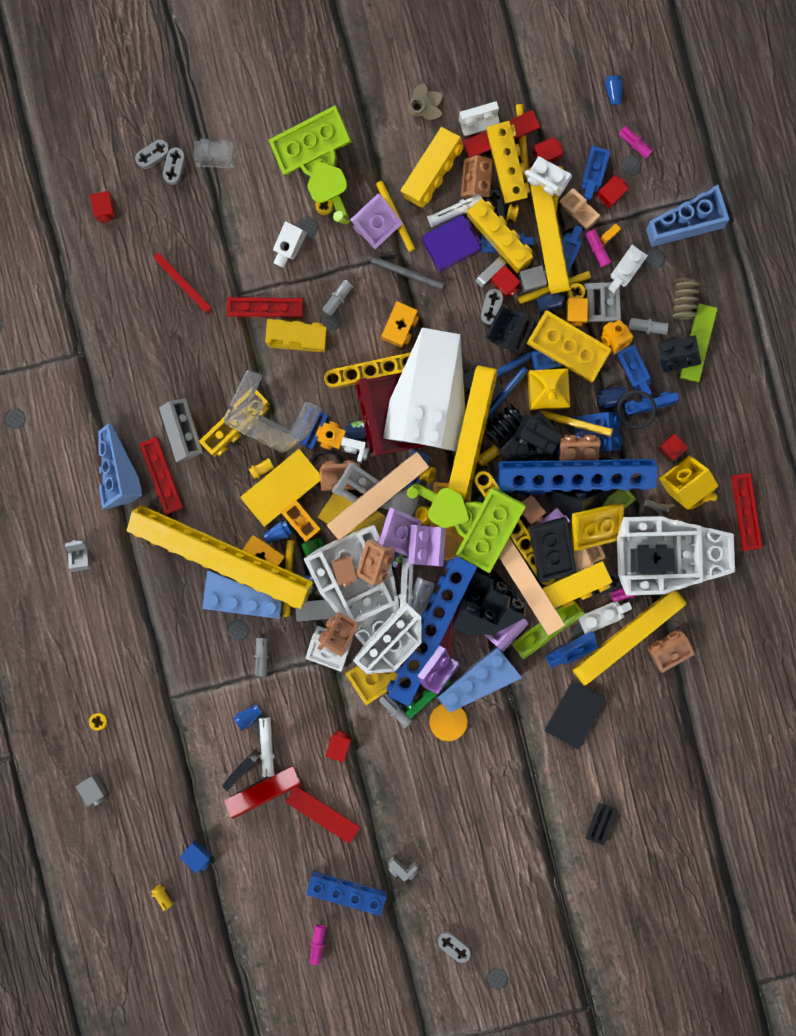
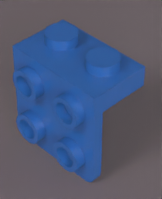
(607, 420)

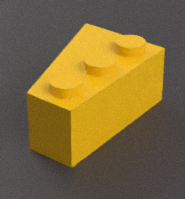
(296, 335)

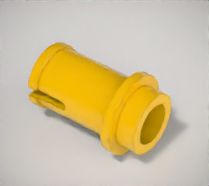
(487, 456)
(261, 468)
(162, 897)

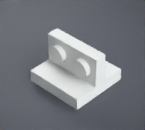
(325, 656)

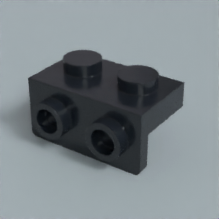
(506, 327)
(679, 354)

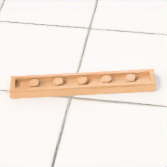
(377, 495)
(530, 588)

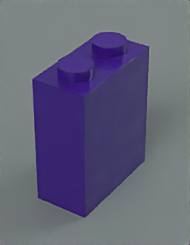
(451, 243)

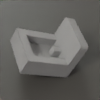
(78, 555)
(398, 869)

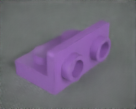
(438, 671)

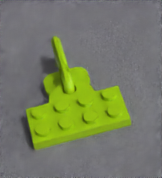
(308, 147)
(488, 523)

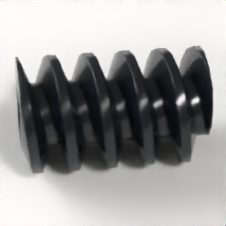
(503, 424)

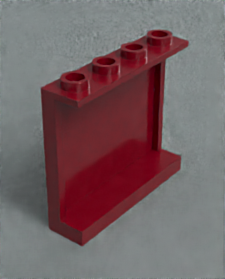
(374, 401)

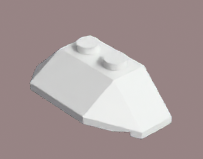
(391, 642)

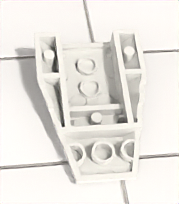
(429, 393)
(698, 554)
(361, 601)

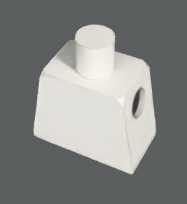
(289, 235)

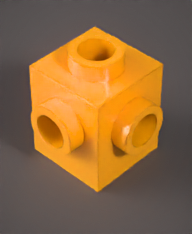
(616, 336)
(335, 441)

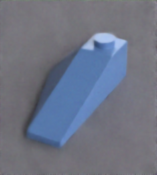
(118, 475)

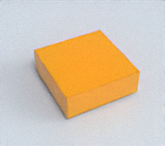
(606, 237)

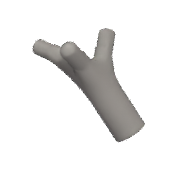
(658, 507)

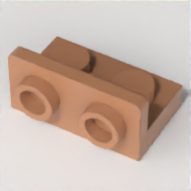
(476, 176)
(579, 448)
(331, 473)
(375, 563)
(338, 634)
(670, 650)

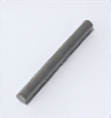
(408, 273)

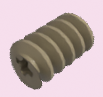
(685, 298)

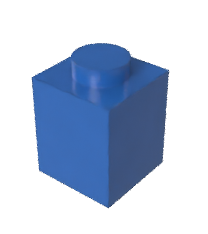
(196, 857)

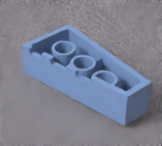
(690, 219)
(230, 596)
(481, 679)

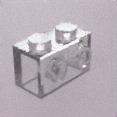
(214, 153)

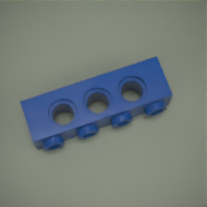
(346, 893)

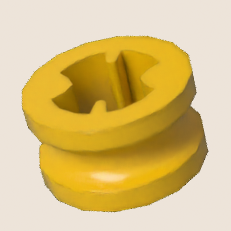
(324, 212)
(512, 213)
(574, 286)
(428, 475)
(93, 725)

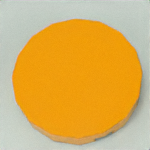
(447, 725)

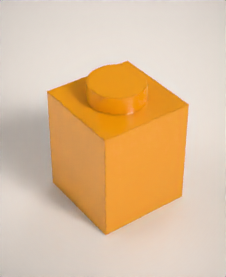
(576, 311)

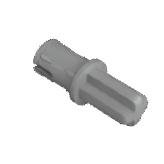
(337, 297)
(648, 326)
(261, 656)
(395, 710)

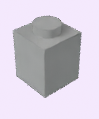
(533, 279)
(92, 790)

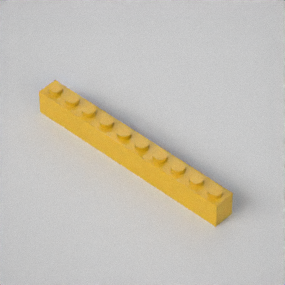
(219, 556)

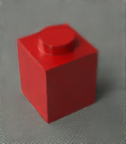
(549, 150)
(612, 191)
(103, 206)
(505, 282)
(672, 448)
(338, 746)

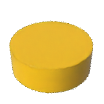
(422, 514)

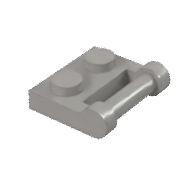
(608, 303)
(355, 478)

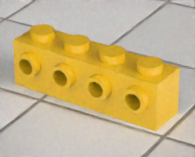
(506, 162)
(432, 167)
(499, 235)
(221, 435)
(578, 585)

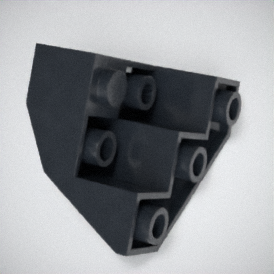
(578, 500)
(487, 605)

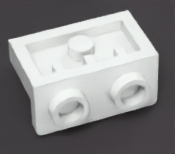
(478, 118)
(548, 176)
(352, 446)

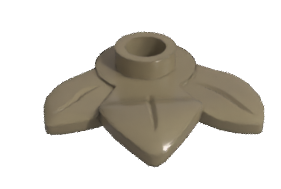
(427, 101)

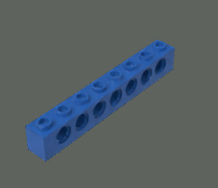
(569, 468)
(406, 693)

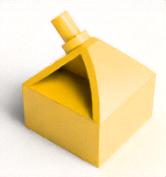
(548, 389)
(690, 483)

